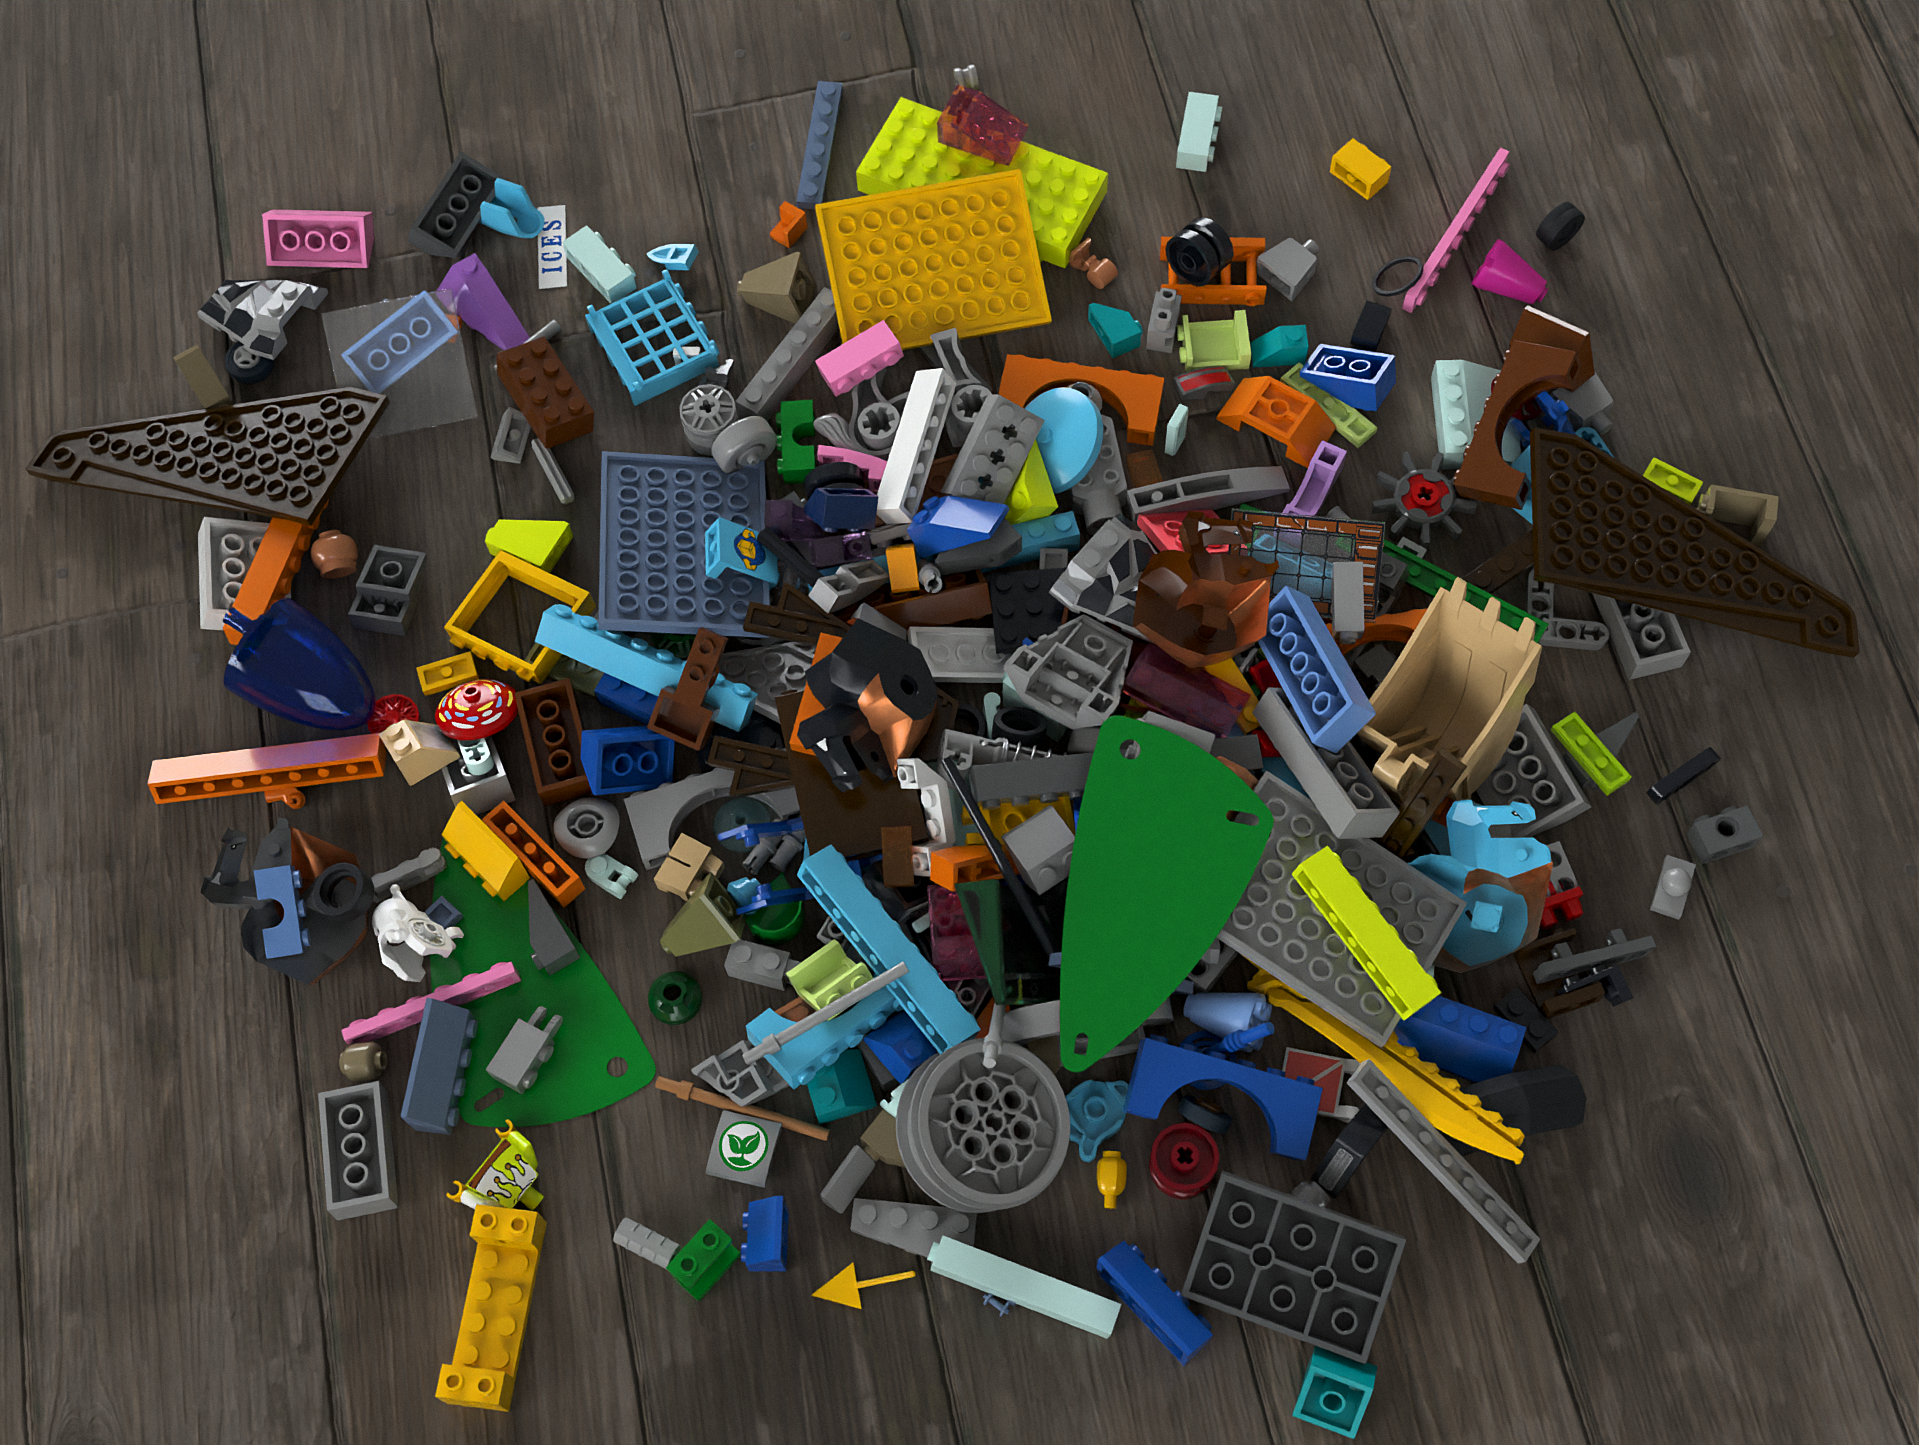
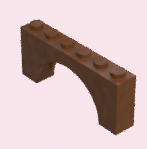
(1525, 373)

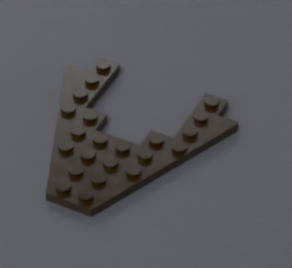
(768, 769)

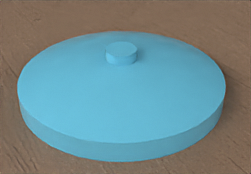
(1068, 436)

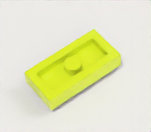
(1673, 480)

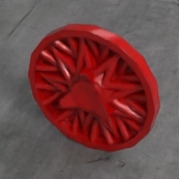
(392, 710)

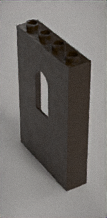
(851, 818)

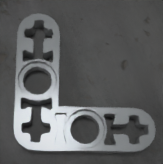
(1552, 636)

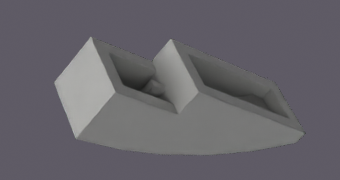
(848, 585)

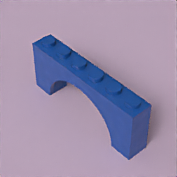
(1286, 1103)

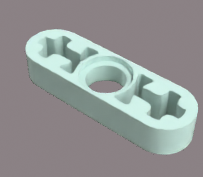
(470, 753)

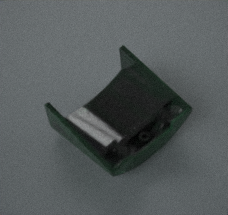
(1007, 943)

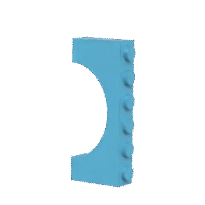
(823, 1043)

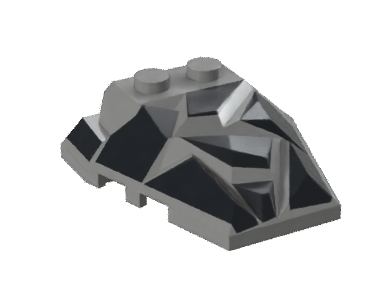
(258, 310)
(1106, 575)

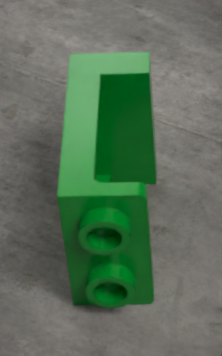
(703, 1260)

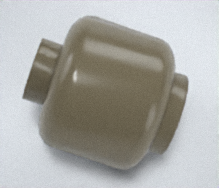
(363, 1061)

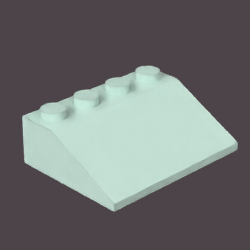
(1459, 401)

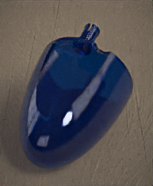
(298, 669)

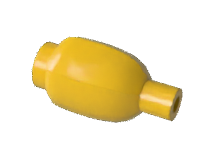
(1111, 1177)

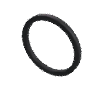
(1404, 288)

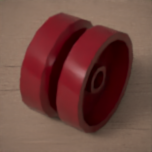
(1187, 1143)

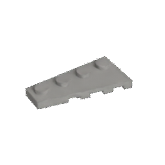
(911, 1225)

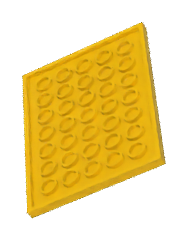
(935, 260)

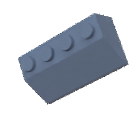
(439, 1067)

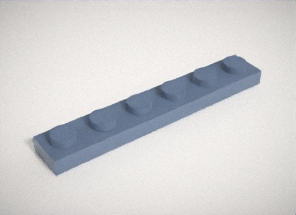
(819, 144)

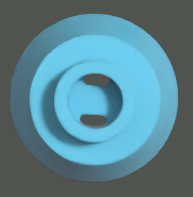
(742, 891)

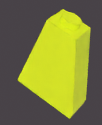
(530, 540)

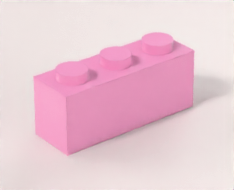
(859, 358)

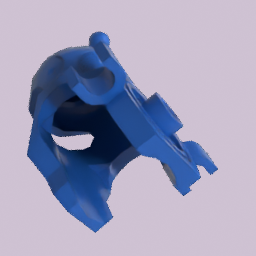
(1554, 414)

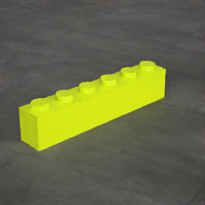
(1366, 932)

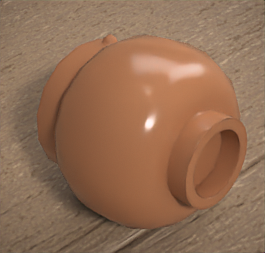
(334, 554)

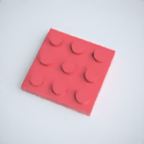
(1164, 529)

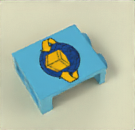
(737, 548)

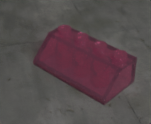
(1185, 692)

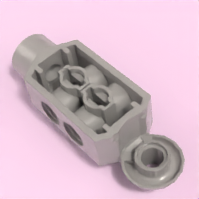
(1104, 486)

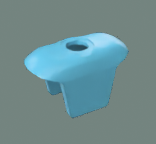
(511, 202)

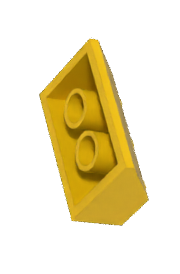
(483, 853)

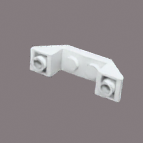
(937, 808)

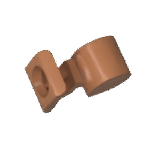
(1099, 272)

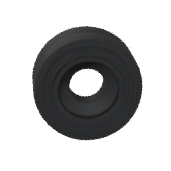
(1560, 226)

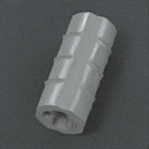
(646, 1242)

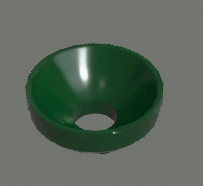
(679, 1010)

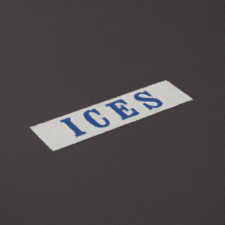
(551, 252)

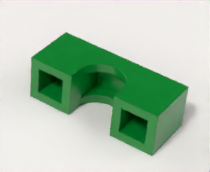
(795, 423)

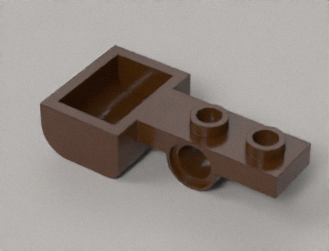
(683, 711)

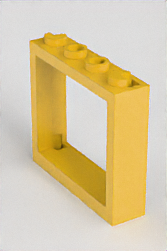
(484, 590)

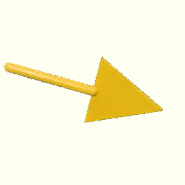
(844, 1286)

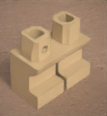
(687, 867)

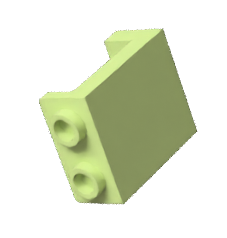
(1215, 343)
(827, 976)

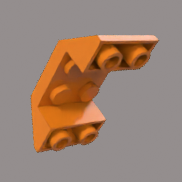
(1280, 414)

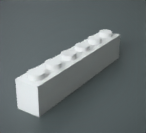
(914, 446)

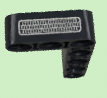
(1349, 1151)

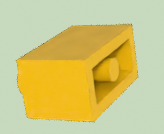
(1360, 169)

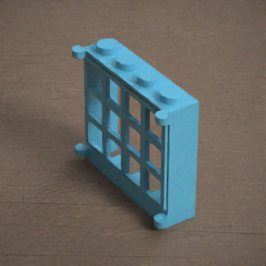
(640, 390)

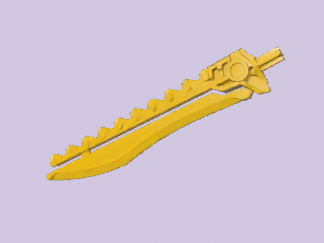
(1417, 1080)

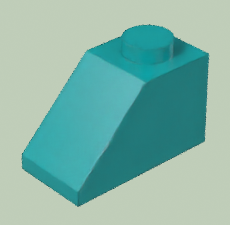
(1115, 329)
(1280, 347)

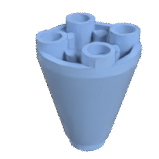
(1228, 1013)

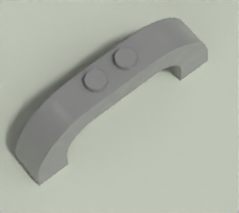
(1044, 1021)

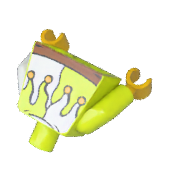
(504, 1175)

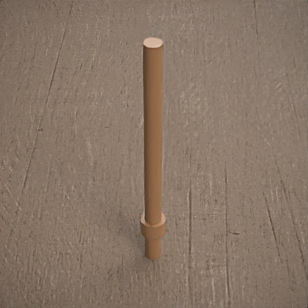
(687, 1091)

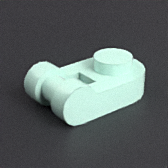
(990, 708)
(602, 870)

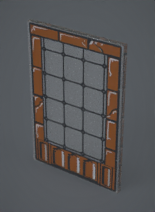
(1307, 551)

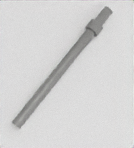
(993, 1042)
(773, 1043)

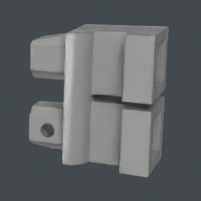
(1163, 321)

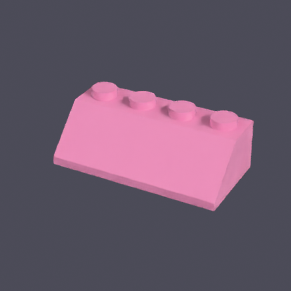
(318, 238)

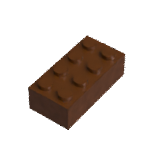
(545, 392)
(553, 740)

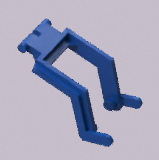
(767, 897)

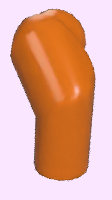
(291, 796)

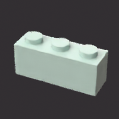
(1198, 132)
(600, 264)

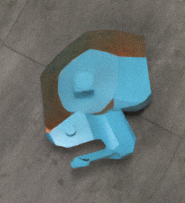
(1498, 880)

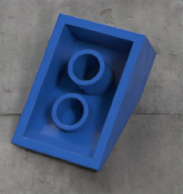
(1351, 375)
(953, 523)

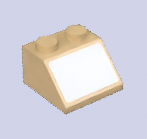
(418, 749)

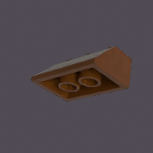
(1549, 331)

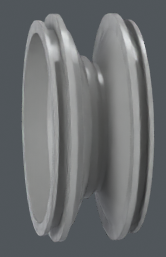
(934, 1140)

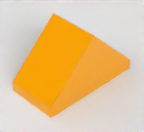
(903, 568)

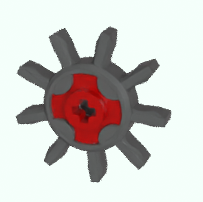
(1422, 500)

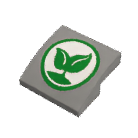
(743, 1148)

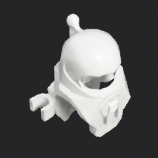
(401, 921)

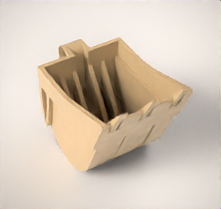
(1452, 690)

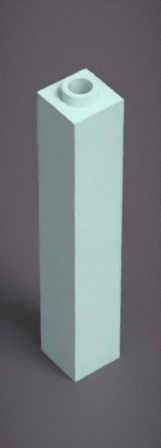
(1024, 1286)

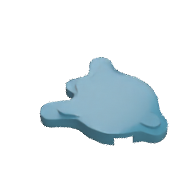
(1095, 1114)

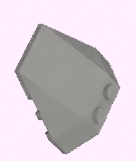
(1072, 672)

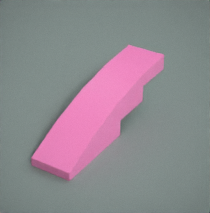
(871, 466)

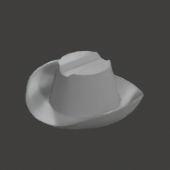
(587, 827)

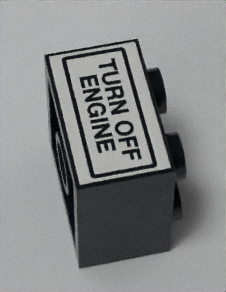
(899, 902)

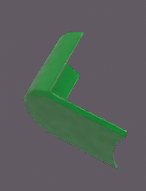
(777, 923)

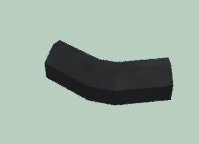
(1529, 1101)

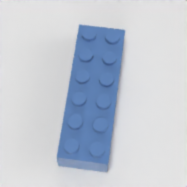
(1313, 671)

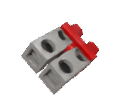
(1562, 890)

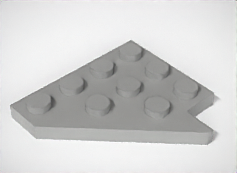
(769, 671)

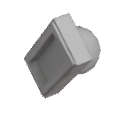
(1672, 887)

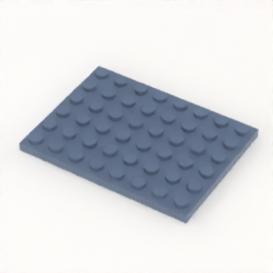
(655, 544)

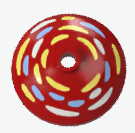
(476, 709)

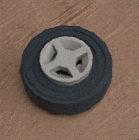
(239, 369)

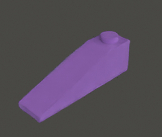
(483, 304)

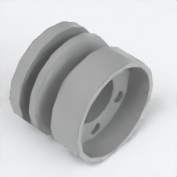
(705, 415)

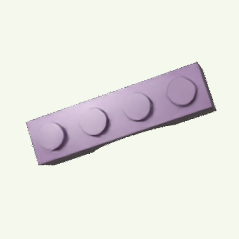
(1318, 481)

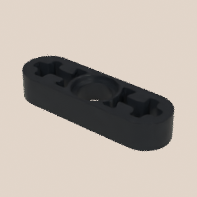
(1683, 775)

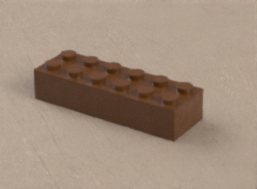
(960, 598)

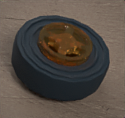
(1205, 1114)

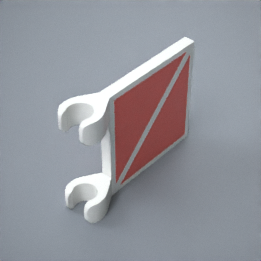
(1328, 1074)

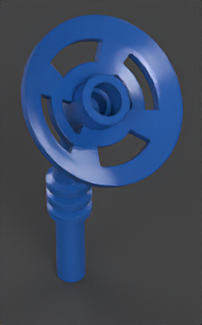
(1230, 1044)

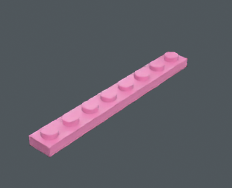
(1453, 235)

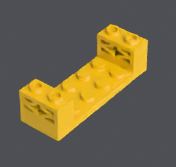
(494, 1309)

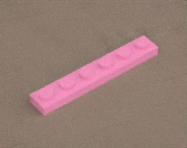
(396, 1019)

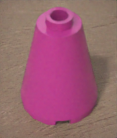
(1509, 275)

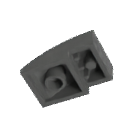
(388, 590)

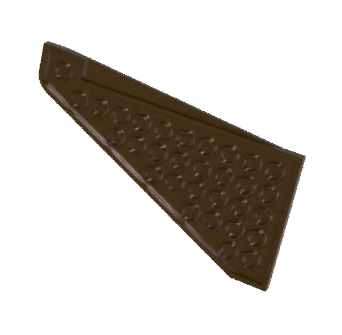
(1637, 543)

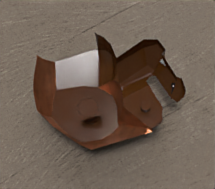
(1205, 601)

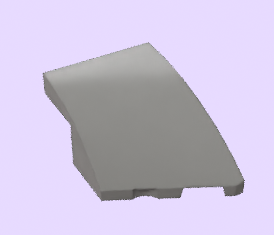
(740, 1081)

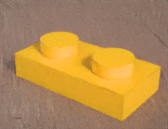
(447, 673)

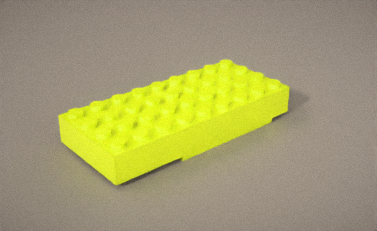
(1057, 189)

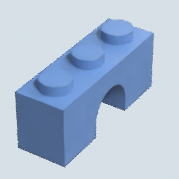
(282, 885)

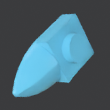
(675, 256)

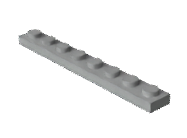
(1443, 1161)

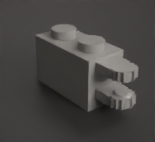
(759, 964)
(524, 1051)

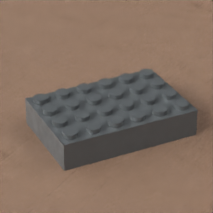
(1294, 1266)

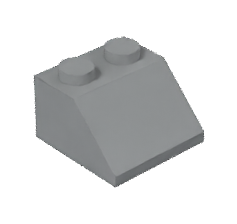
(1041, 849)

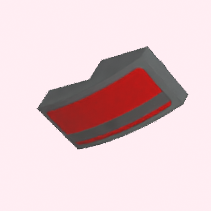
(1198, 382)

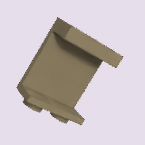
(1741, 508)

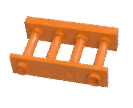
(1244, 250)

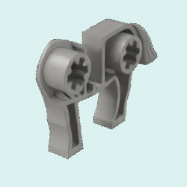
(877, 420)

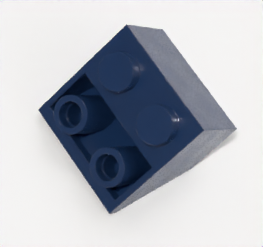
(842, 509)

